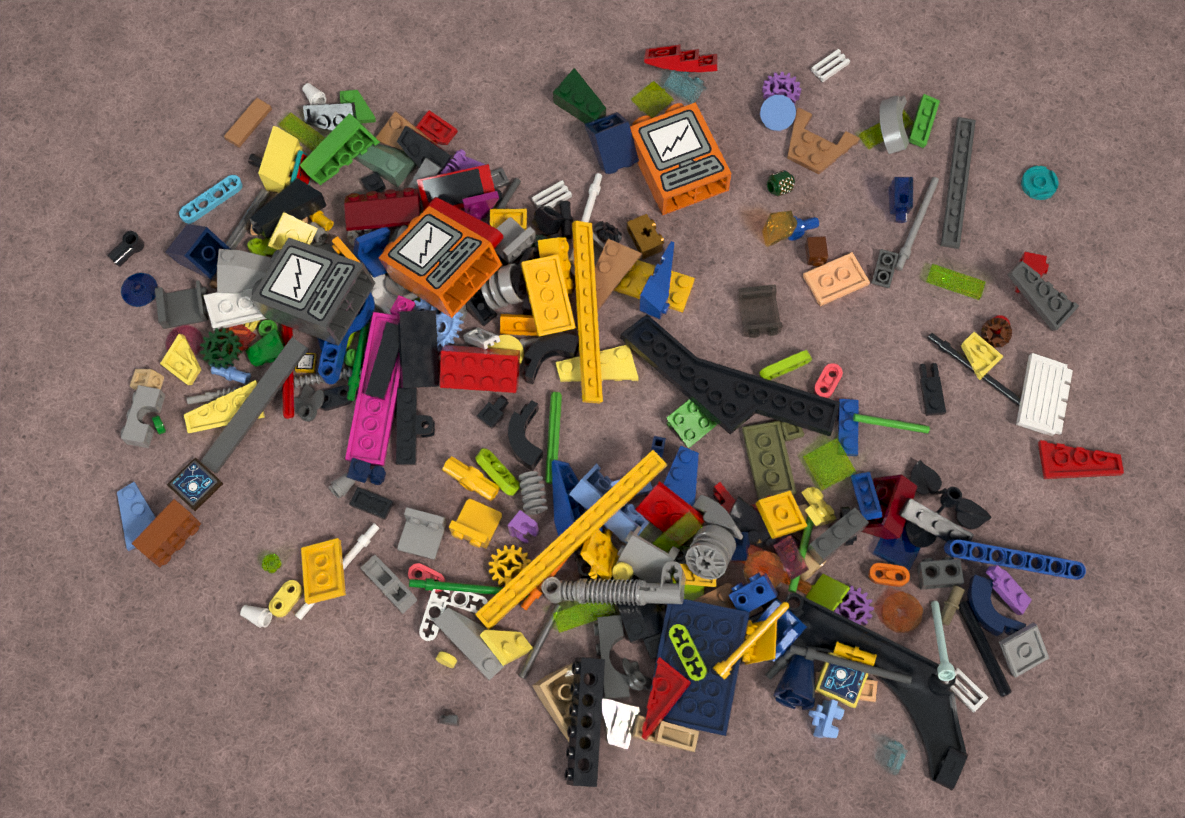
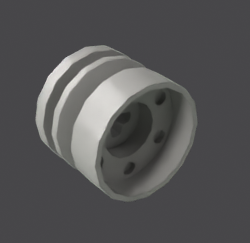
(499, 290)
(710, 552)

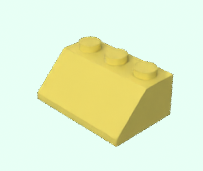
(279, 160)

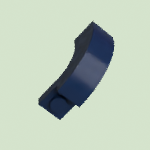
(989, 619)

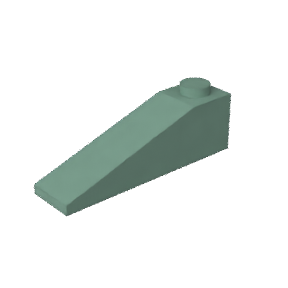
(389, 162)

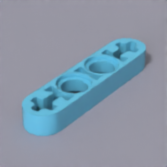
(209, 197)

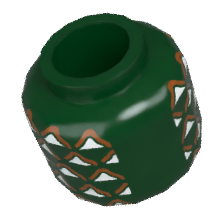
(780, 183)

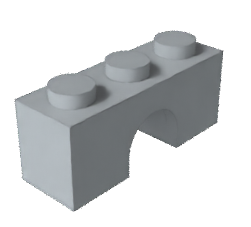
(144, 401)

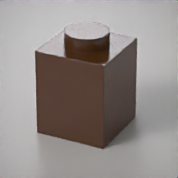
(816, 251)

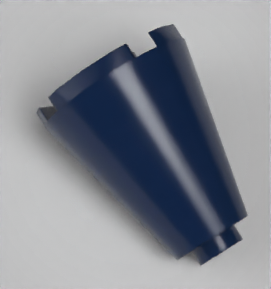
(797, 684)

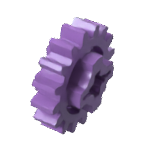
(781, 86)
(859, 607)

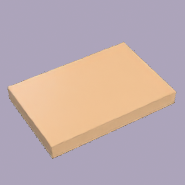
(836, 279)

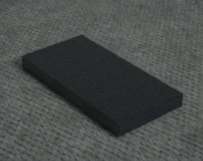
(418, 349)

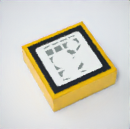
(307, 364)

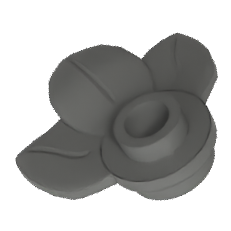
(308, 401)
(635, 678)

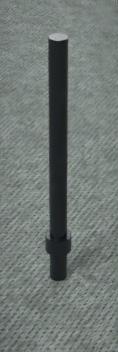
(945, 346)

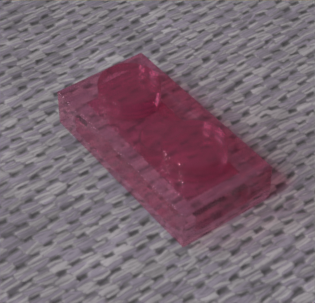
(791, 557)

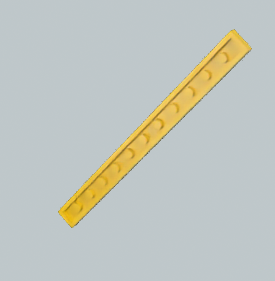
(571, 539)

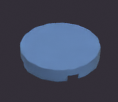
(778, 112)

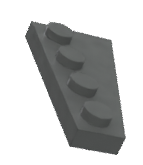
(1046, 300)

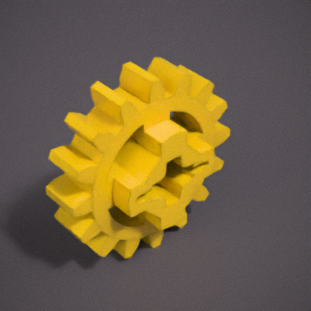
(502, 565)

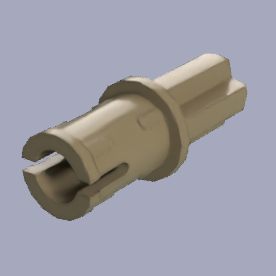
(951, 605)

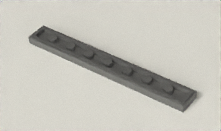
(958, 183)
(254, 405)

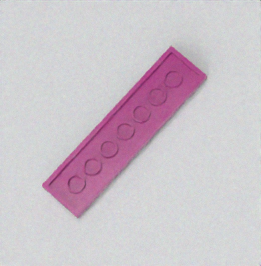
(372, 415)

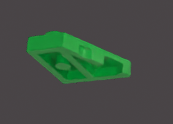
(266, 349)

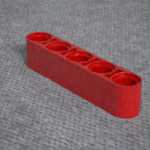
(468, 221)

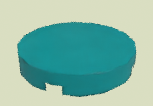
(1039, 183)

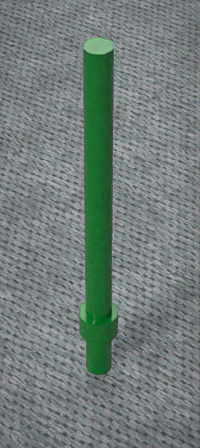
(354, 379)
(429, 584)

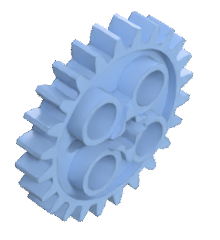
(442, 319)

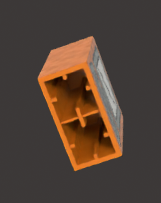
(679, 158)
(440, 261)

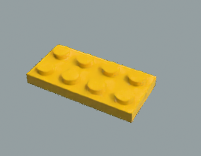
(637, 277)
(548, 295)

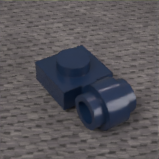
(360, 471)

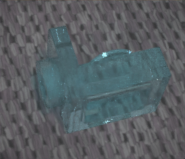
(895, 761)

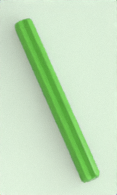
(553, 433)

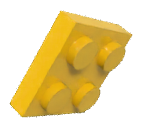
(781, 514)

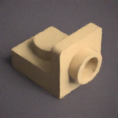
(146, 378)

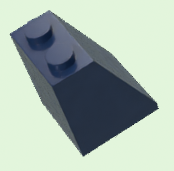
(612, 142)
(197, 250)

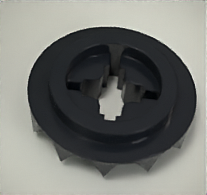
(607, 231)

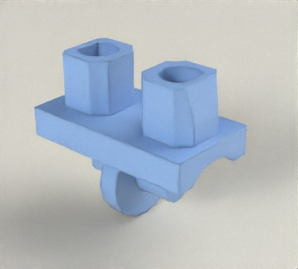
(823, 719)

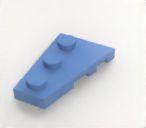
(135, 513)

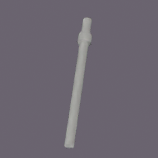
(905, 251)

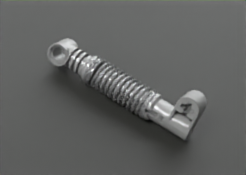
(618, 592)

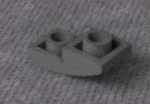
(884, 268)

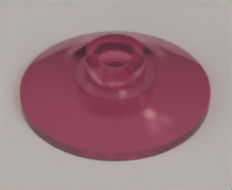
(192, 335)

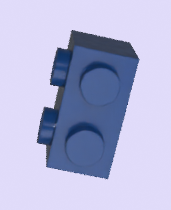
(753, 593)

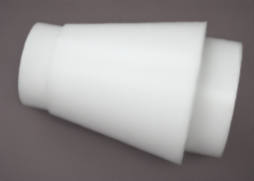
(313, 94)
(259, 616)

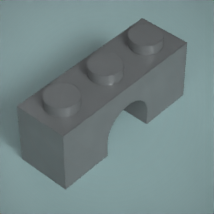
(837, 535)

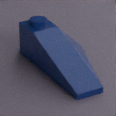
(656, 291)
(565, 507)

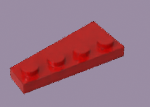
(1071, 462)

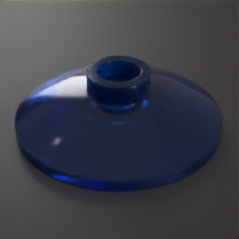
(141, 296)

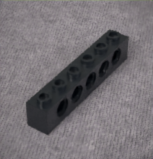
(591, 731)

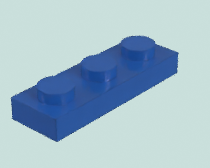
(847, 427)
(866, 495)

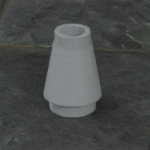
(341, 485)

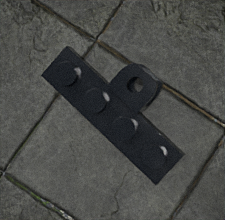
(410, 426)

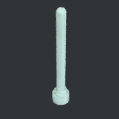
(945, 670)

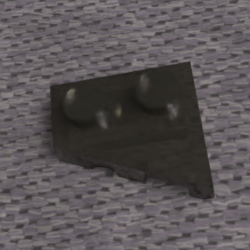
(618, 722)

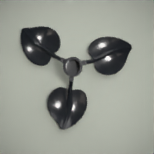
(968, 514)

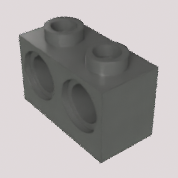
(941, 578)

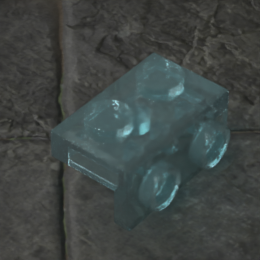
(685, 86)

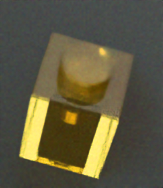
(778, 227)

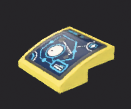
(841, 683)

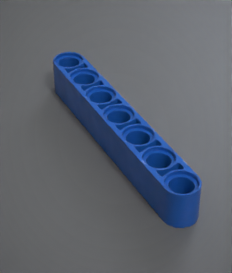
(1024, 559)

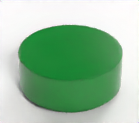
(159, 424)

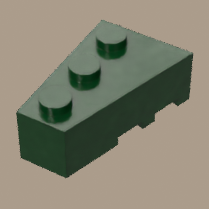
(578, 98)

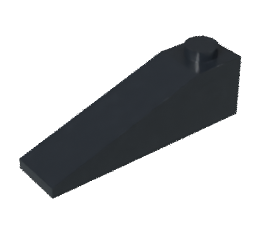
(641, 621)

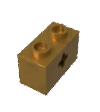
(645, 236)

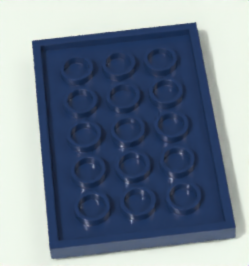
(717, 635)

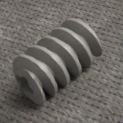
(531, 493)

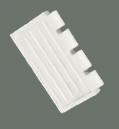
(1043, 394)

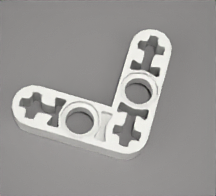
(441, 603)

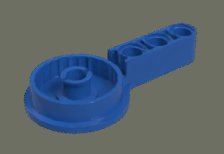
(335, 363)

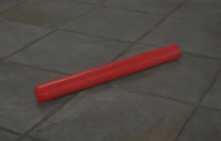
(288, 385)

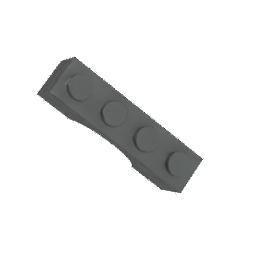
(610, 632)

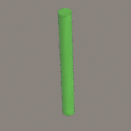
(891, 423)
(803, 549)

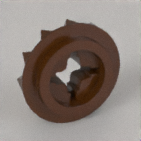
(996, 323)

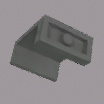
(181, 307)

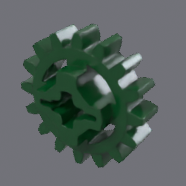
(215, 343)

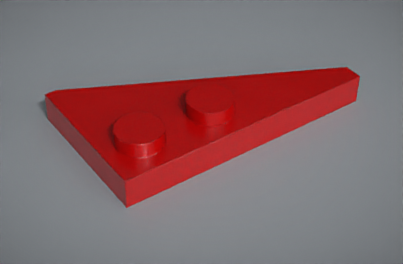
(666, 690)

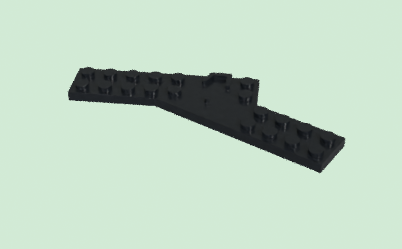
(724, 392)

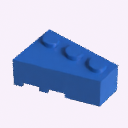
(683, 475)

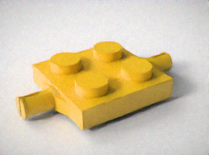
(600, 554)

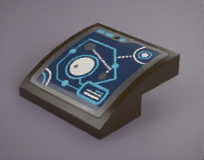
(195, 484)

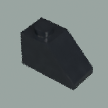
(479, 308)

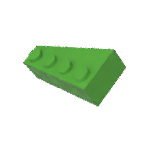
(338, 149)

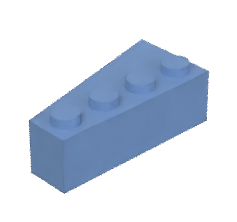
(592, 488)

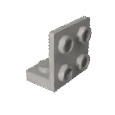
(515, 240)
(422, 533)

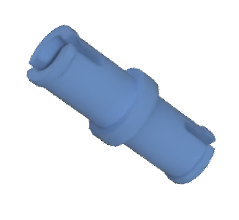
(232, 373)

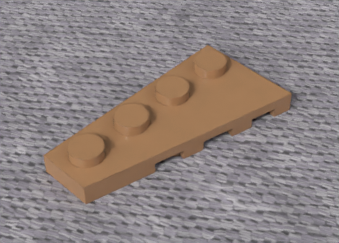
(611, 268)

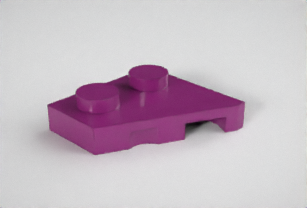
(480, 205)

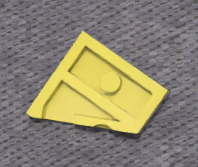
(506, 644)

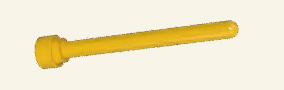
(724, 668)

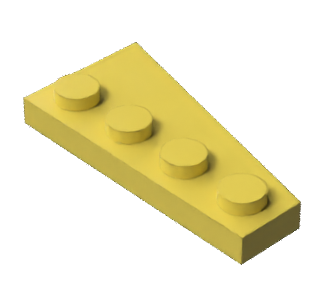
(616, 365)
(220, 411)

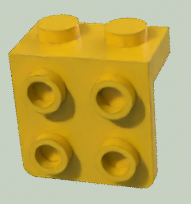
(476, 524)

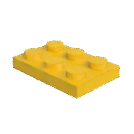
(323, 571)

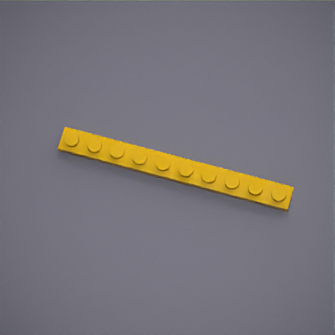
(587, 312)

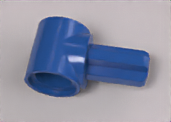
(802, 226)

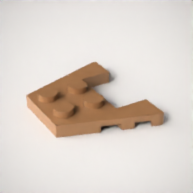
(812, 150)

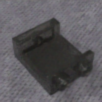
(759, 311)

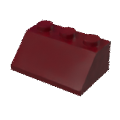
(891, 494)

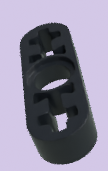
(517, 279)

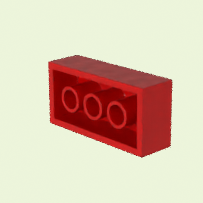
(479, 369)

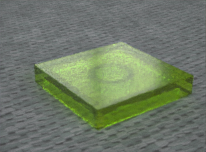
(829, 464)

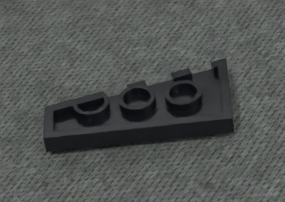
(749, 520)

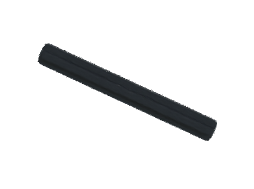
(984, 649)

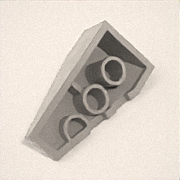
(239, 270)
(466, 637)

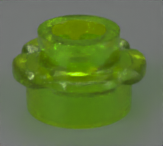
(268, 559)

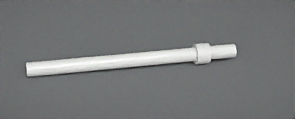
(593, 192)
(362, 542)

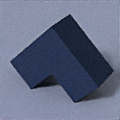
(658, 445)

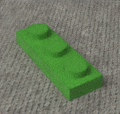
(923, 120)

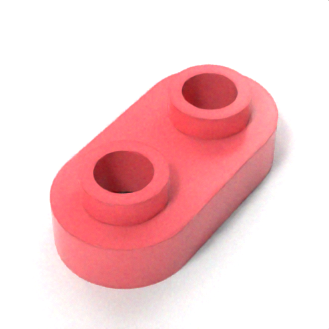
(828, 382)
(426, 573)

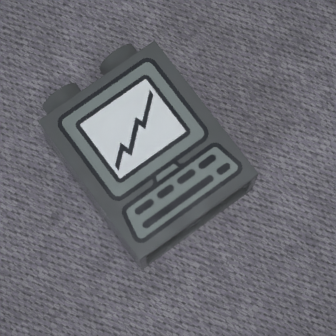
(312, 290)

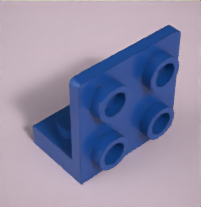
(369, 248)
(788, 628)

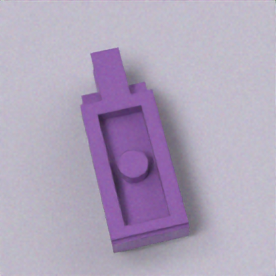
(1008, 589)

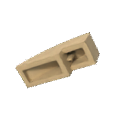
(668, 735)

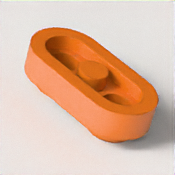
(888, 574)

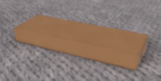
(247, 122)

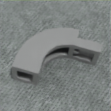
(892, 124)

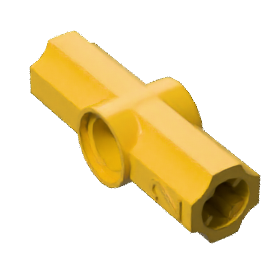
(471, 478)

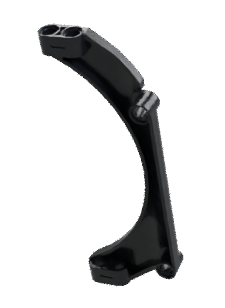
(925, 698)

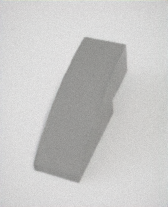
(716, 515)
(389, 584)

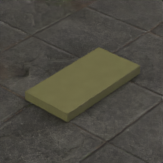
(768, 459)

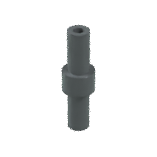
(781, 663)

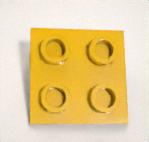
(764, 648)

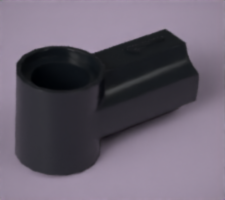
(125, 249)

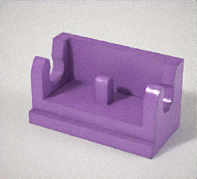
(521, 525)

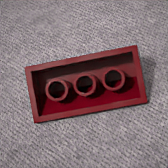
(381, 209)

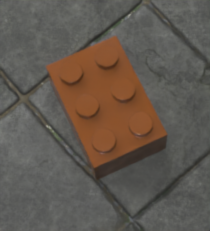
(167, 533)

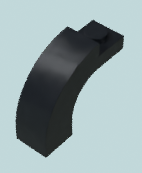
(549, 346)
(523, 450)

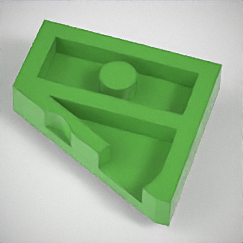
(363, 112)

